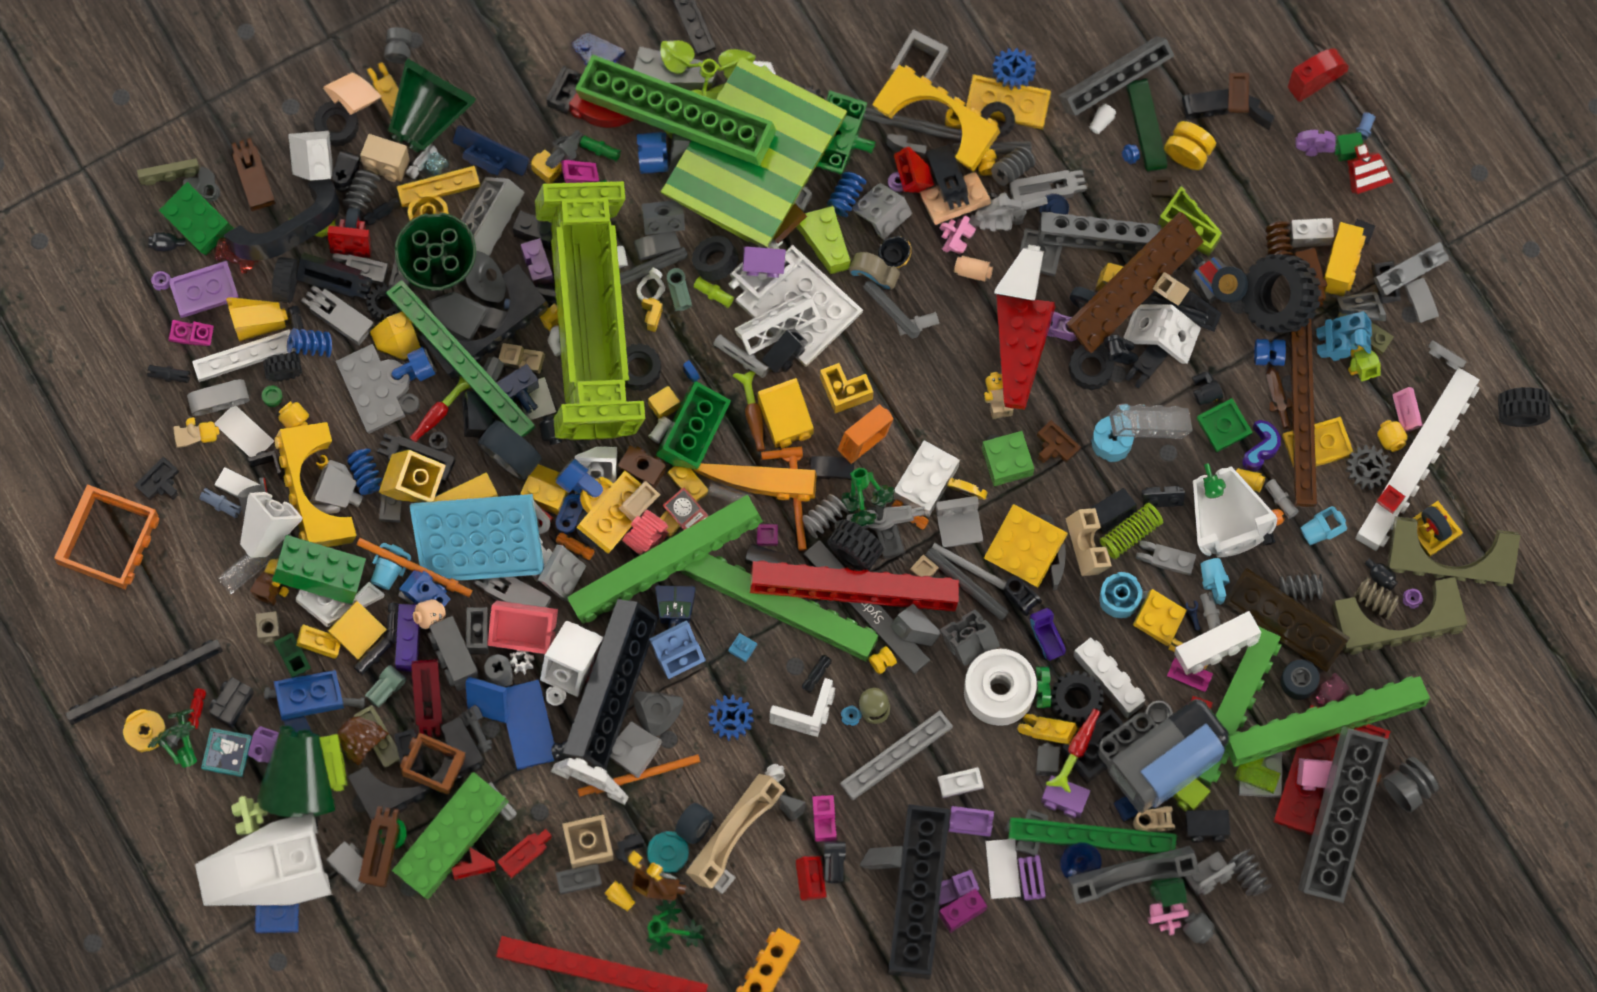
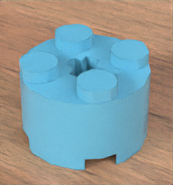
(1107, 448)
(1117, 606)

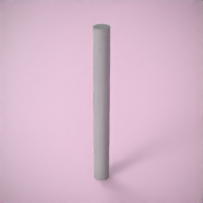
(969, 566)

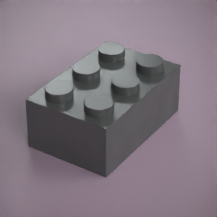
(452, 653)

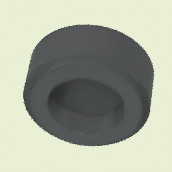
(409, 403)

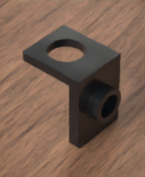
(265, 457)

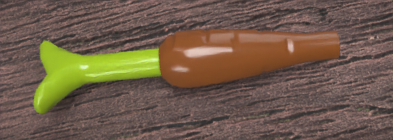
(752, 410)

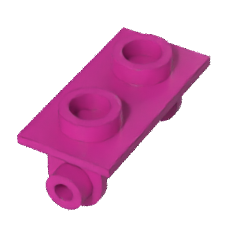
(1199, 681)

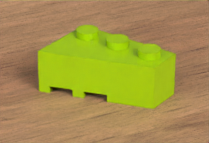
(1201, 222)
(825, 237)

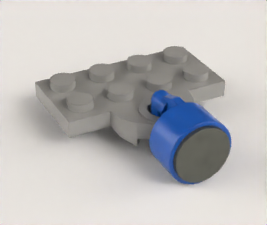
(379, 384)

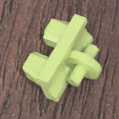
(251, 815)

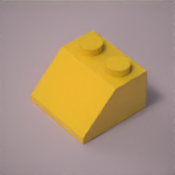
(545, 489)

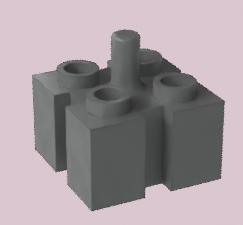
(969, 637)

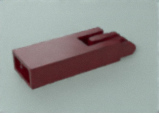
(427, 688)

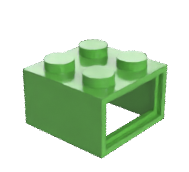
(1007, 458)

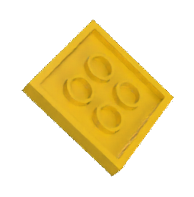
(1025, 545)

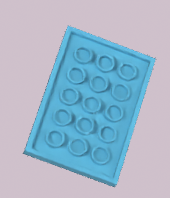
(478, 537)

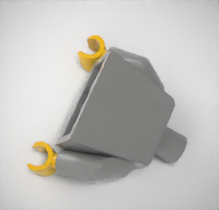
(334, 488)

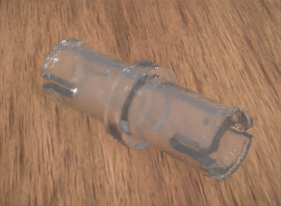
(725, 493)

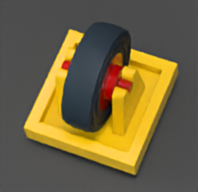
(1436, 529)

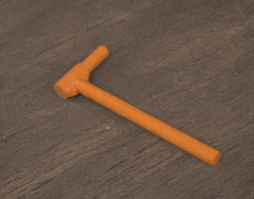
(791, 455)

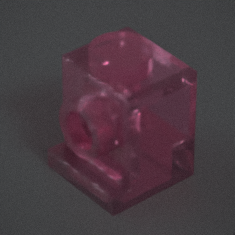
(1332, 690)

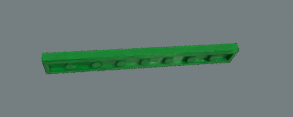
(1098, 836)

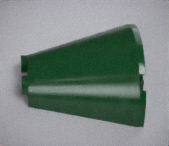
(425, 106)
(296, 776)

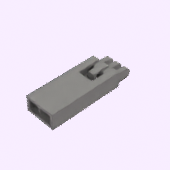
(1039, 186)
(342, 318)
(517, 592)

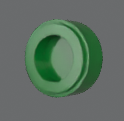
(272, 396)

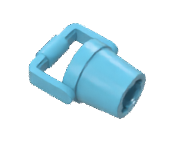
(1318, 529)
(387, 571)
(1215, 579)

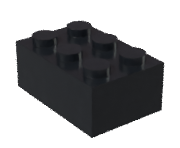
(1091, 764)

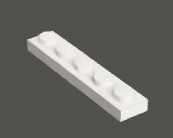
(241, 356)

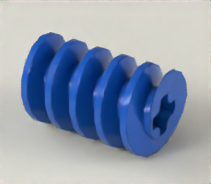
(844, 192)
(309, 341)
(363, 471)

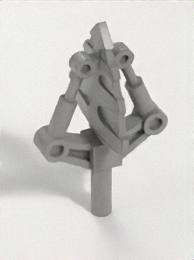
(1003, 213)

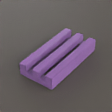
(1029, 860)

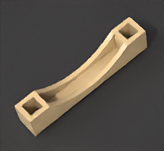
(755, 801)

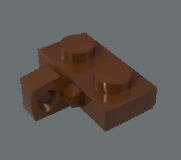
(1056, 443)

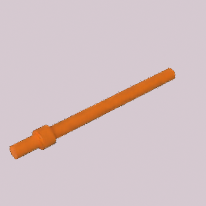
(450, 584)
(646, 773)

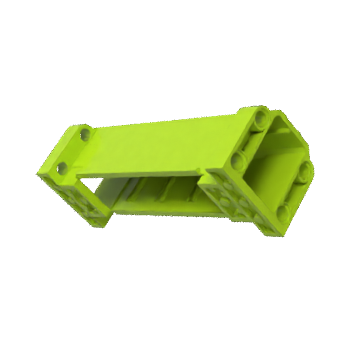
(589, 310)

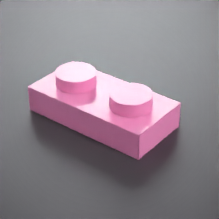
(1407, 409)

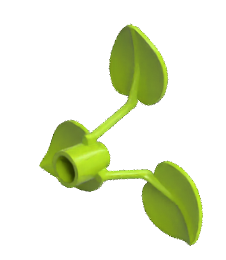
(679, 55)

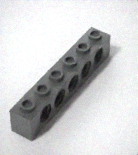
(1094, 233)

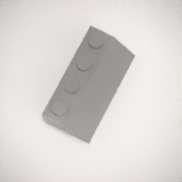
(491, 211)

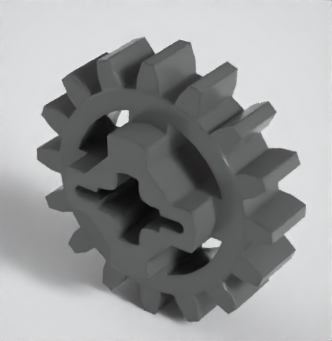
(1376, 469)

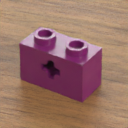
(962, 910)

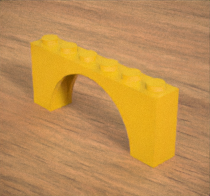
(907, 88)
(295, 447)

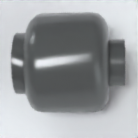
(1198, 927)

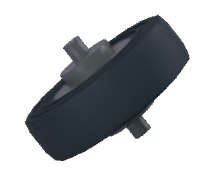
(1081, 296)

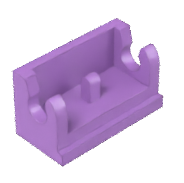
(971, 821)

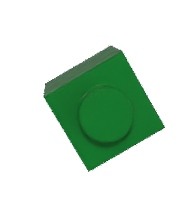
(1345, 146)

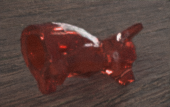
(223, 252)

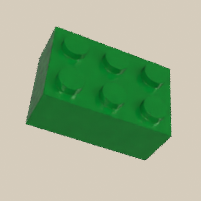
(196, 218)

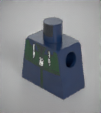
(675, 604)

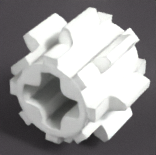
(519, 655)

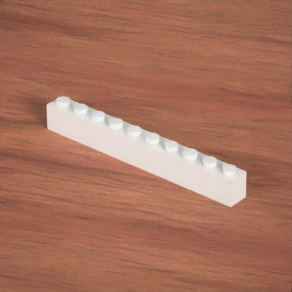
(1420, 454)

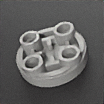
(1453, 359)

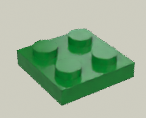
(1224, 425)

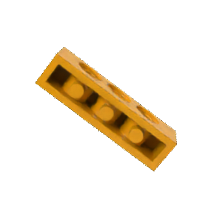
(788, 945)

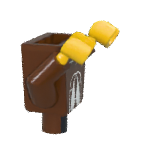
(654, 882)

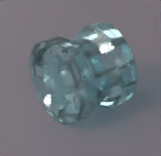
(436, 164)

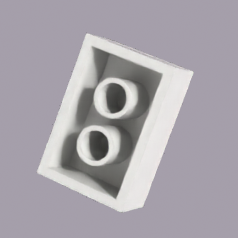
(926, 478)

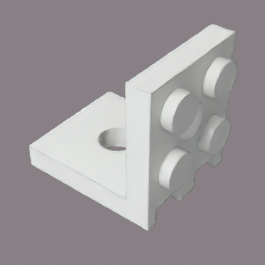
(1163, 330)
(805, 723)

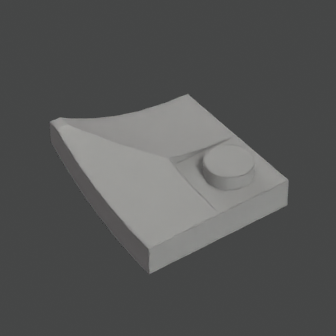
(635, 749)

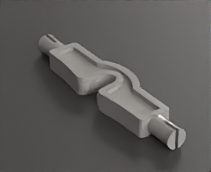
(891, 516)

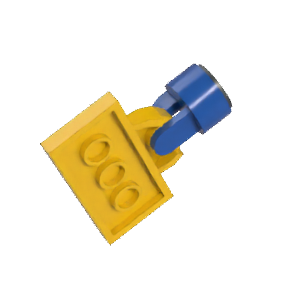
(601, 501)

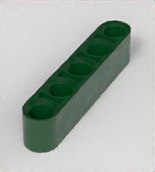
(1146, 125)

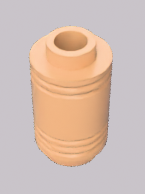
(973, 268)

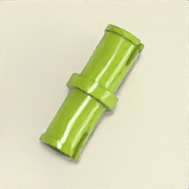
(713, 292)

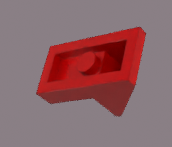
(479, 865)

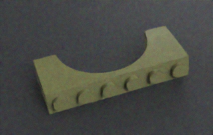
(1495, 565)
(1445, 617)

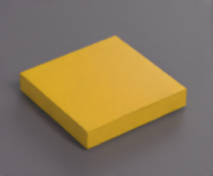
(357, 630)

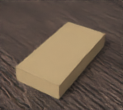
(639, 501)

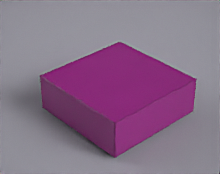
(767, 535)

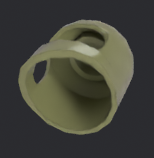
(874, 703)

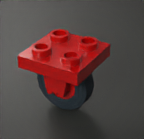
(350, 236)

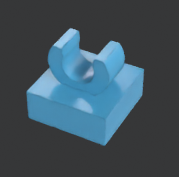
(742, 647)

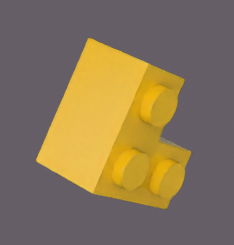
(845, 393)

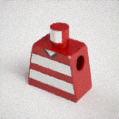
(1367, 170)

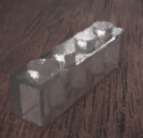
(1150, 421)

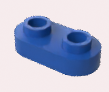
(568, 514)

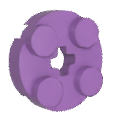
(1313, 143)

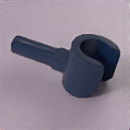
(1193, 612)

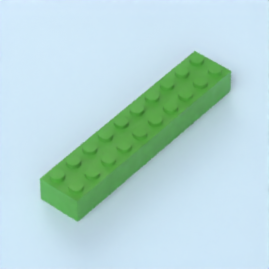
(676, 110)

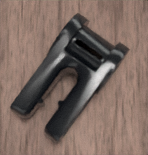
(1120, 350)

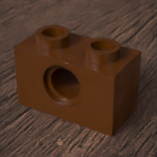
(636, 456)

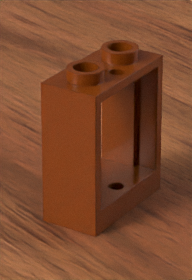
(415, 745)

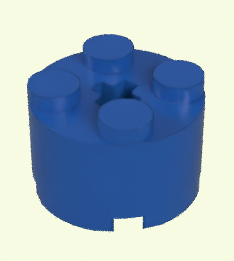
(652, 152)

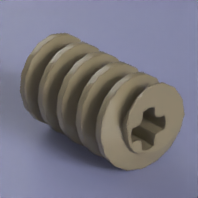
(1376, 598)

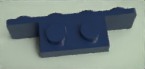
(488, 153)

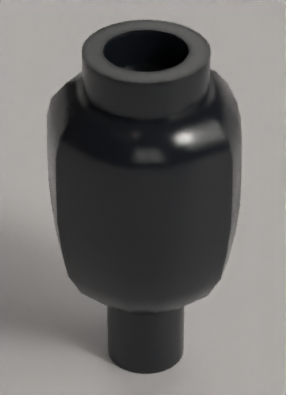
(164, 242)
(1382, 574)

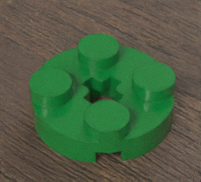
(1043, 687)

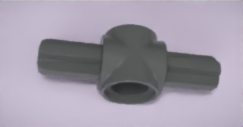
(564, 149)

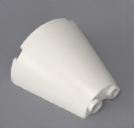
(1233, 520)

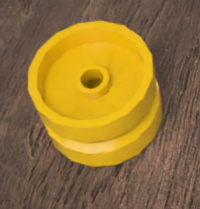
(1190, 145)

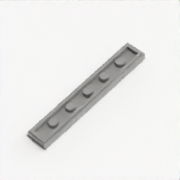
(896, 755)

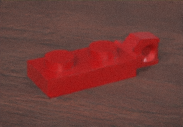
(524, 853)

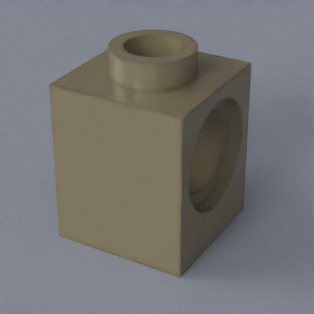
(264, 620)

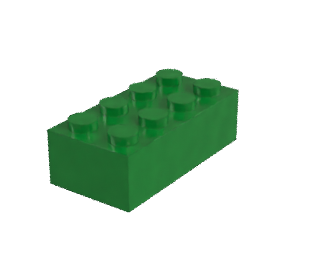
(318, 569)

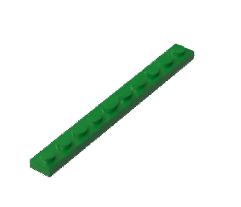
(460, 359)

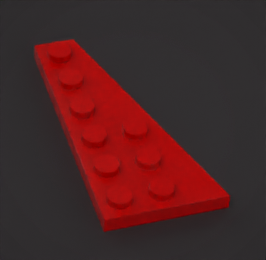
(1022, 338)

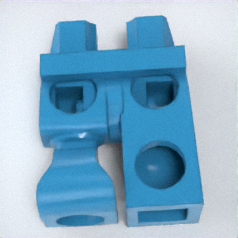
(1343, 335)

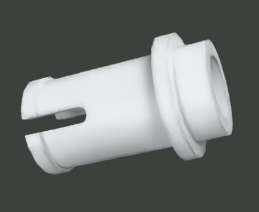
(660, 429)

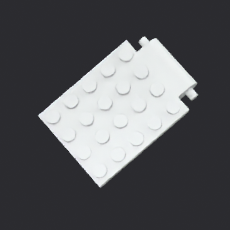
(799, 276)

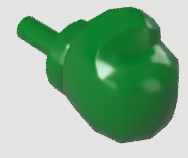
(1213, 486)

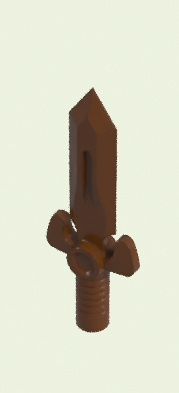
(1278, 396)

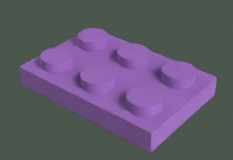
(203, 289)

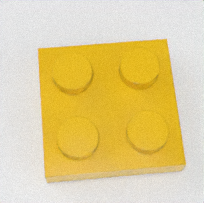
(1159, 617)

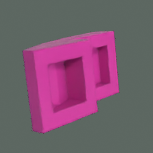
(824, 818)

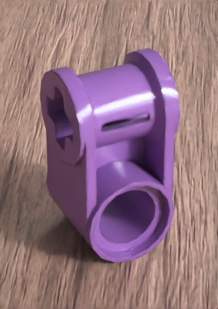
(1059, 327)

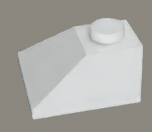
(600, 462)

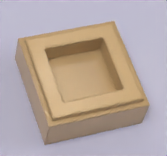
(924, 567)

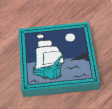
(226, 752)

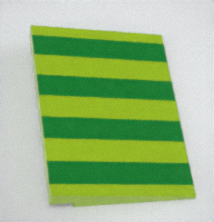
(750, 197)

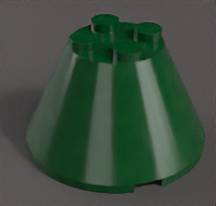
(435, 251)

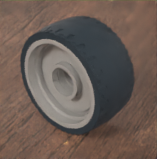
(509, 450)

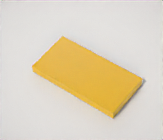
(1027, 103)

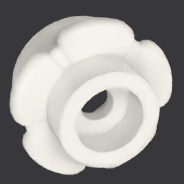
(555, 700)
(776, 772)

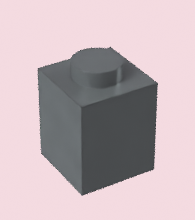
(1047, 760)

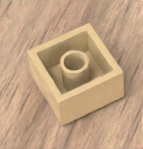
(385, 158)
(588, 841)

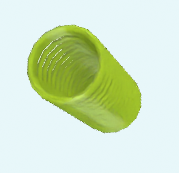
(1115, 552)

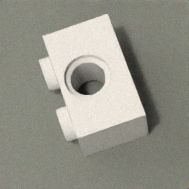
(1311, 232)

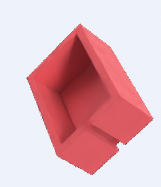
(522, 627)

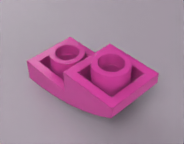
(190, 333)

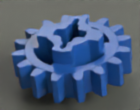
(1024, 68)
(724, 723)

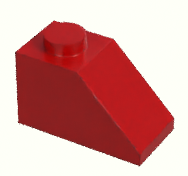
(913, 171)

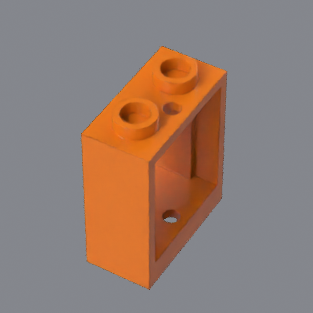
(865, 433)

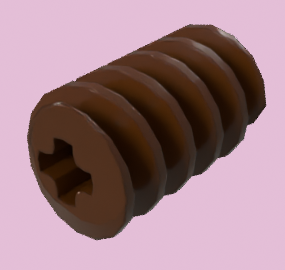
(1277, 238)

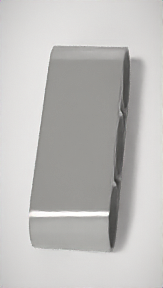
(218, 397)

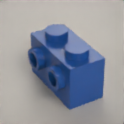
(421, 588)

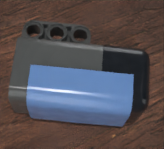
(1164, 756)

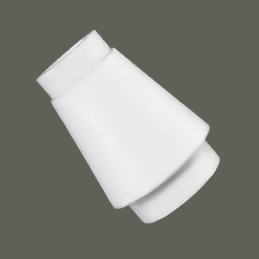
(1103, 116)

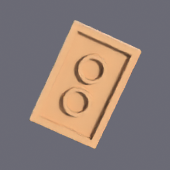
(940, 210)

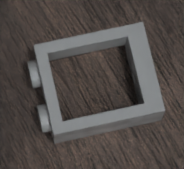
(927, 45)

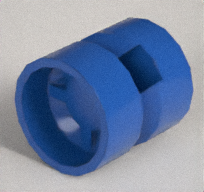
(1262, 352)

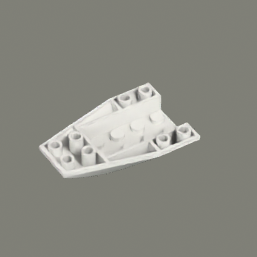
(267, 867)

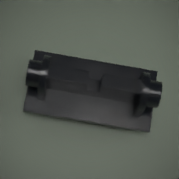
(1171, 497)

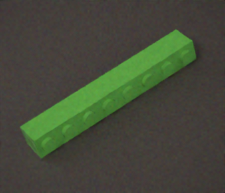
(1241, 692)

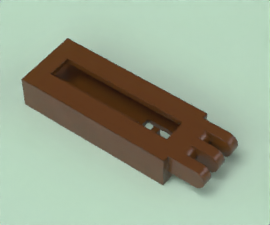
(254, 178)
(379, 856)

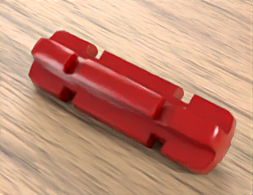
(196, 705)

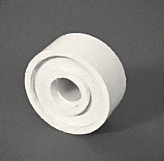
(1005, 668)

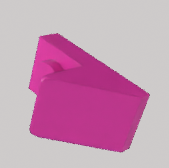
(579, 171)

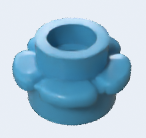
(850, 710)

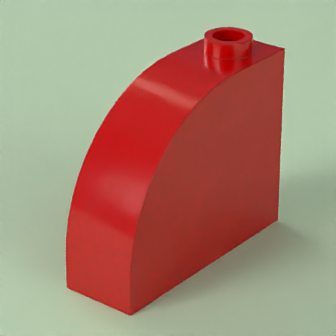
(1316, 73)
(596, 114)

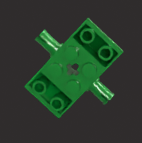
(847, 139)

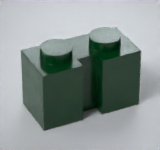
(1168, 891)

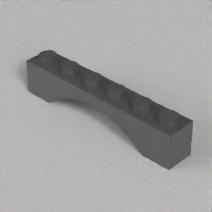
(1099, 882)

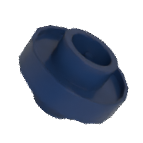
(1055, 204)

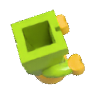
(1364, 364)

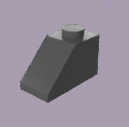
(915, 627)

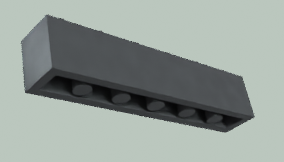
(1116, 75)

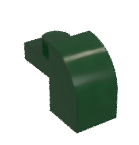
(292, 655)

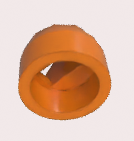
(1280, 519)

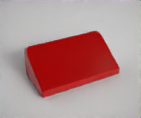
(810, 878)

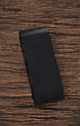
(1206, 104)

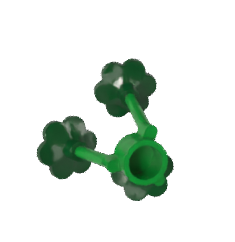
(855, 500)

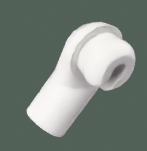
(554, 339)

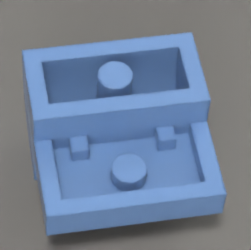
(677, 649)

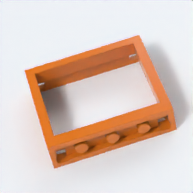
(76, 525)

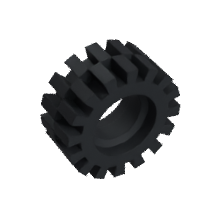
(1006, 111)
(373, 300)
(282, 367)

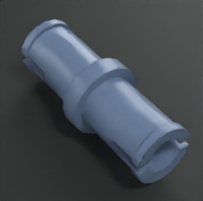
(220, 503)

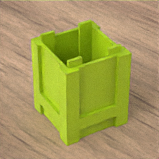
(334, 761)

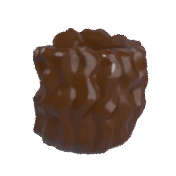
(359, 736)

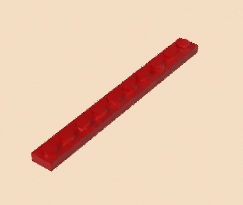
(593, 968)

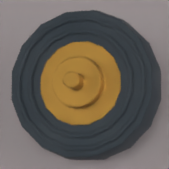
(1229, 284)

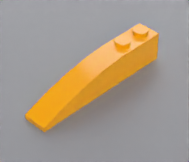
(764, 480)

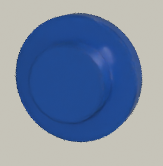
(1130, 153)

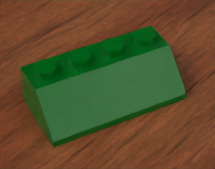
(693, 427)

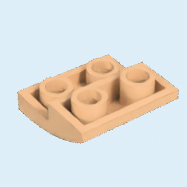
(352, 92)

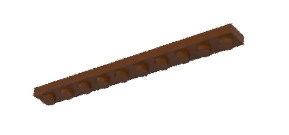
(1303, 417)

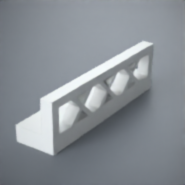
(775, 316)

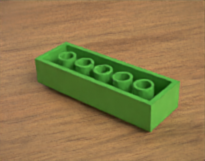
(450, 835)

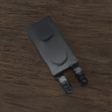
(1147, 363)

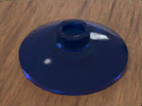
(1091, 859)

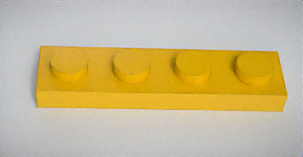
(441, 185)

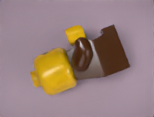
(264, 588)

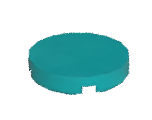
(668, 851)

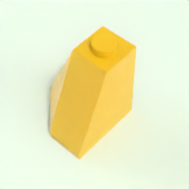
(255, 317)

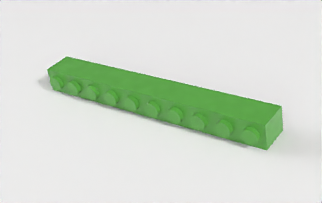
(665, 559)
(793, 611)
(1327, 720)

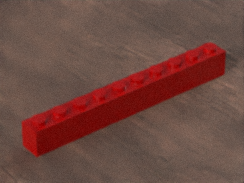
(854, 586)

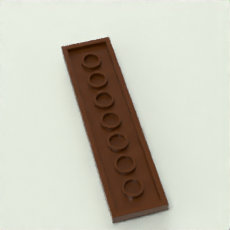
(1134, 282)

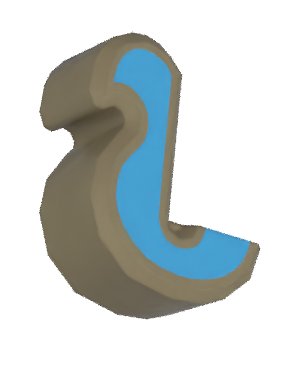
(874, 269)

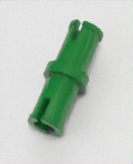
(600, 148)

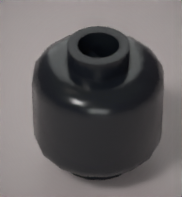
(547, 430)

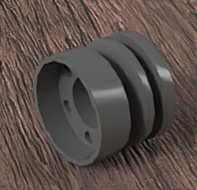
(1410, 784)

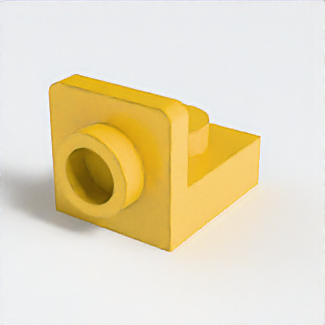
(653, 315)

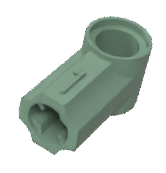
(679, 291)
(388, 682)

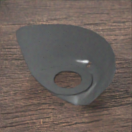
(490, 290)

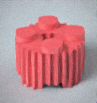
(646, 532)

